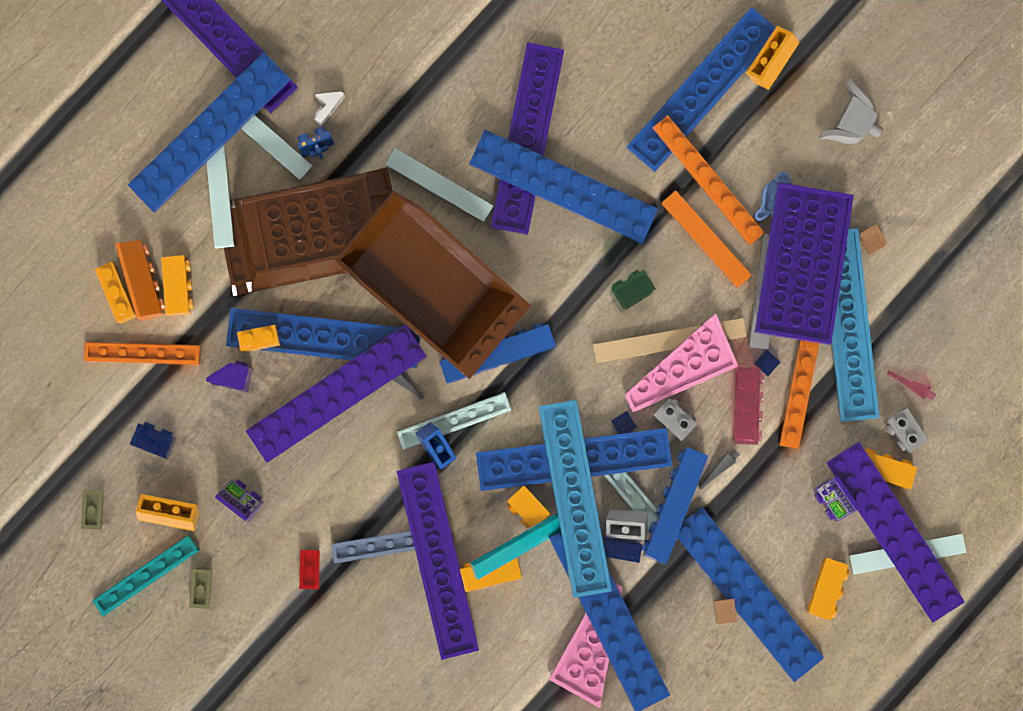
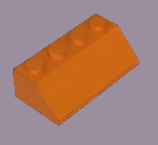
(140, 279)

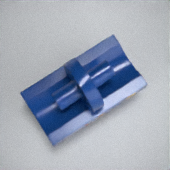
(315, 145)

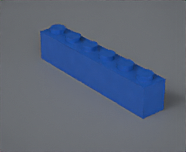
(508, 351)
(675, 505)

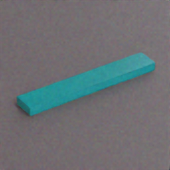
(515, 547)
(145, 575)

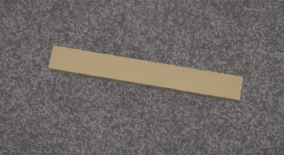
(658, 342)

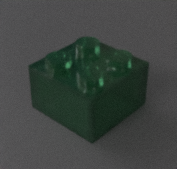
(632, 290)

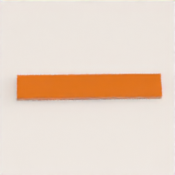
(706, 239)
(142, 353)

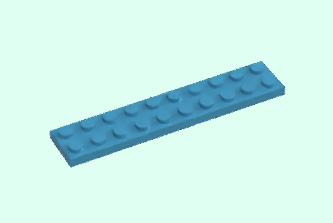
(853, 342)
(574, 499)

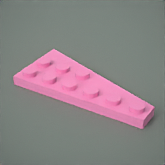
(692, 362)
(583, 664)

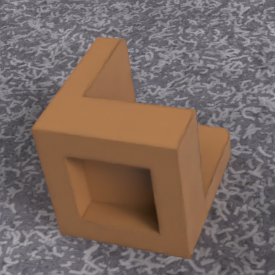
(872, 239)
(725, 611)

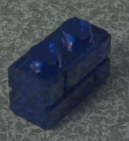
(152, 440)
(622, 549)

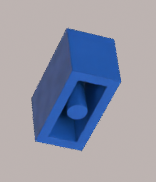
(435, 445)

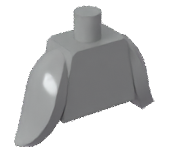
(856, 118)

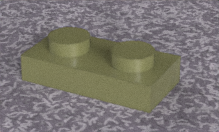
(92, 509)
(200, 588)

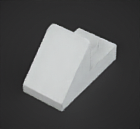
(331, 103)

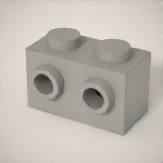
(675, 419)
(906, 431)
(627, 524)

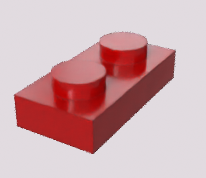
(309, 569)

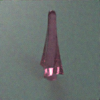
(920, 389)

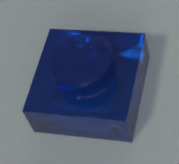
(767, 362)

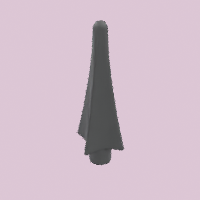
(404, 383)
(726, 462)

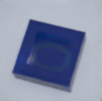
(623, 423)

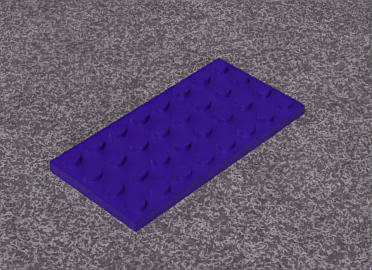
(804, 263)

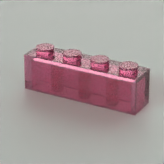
(747, 406)

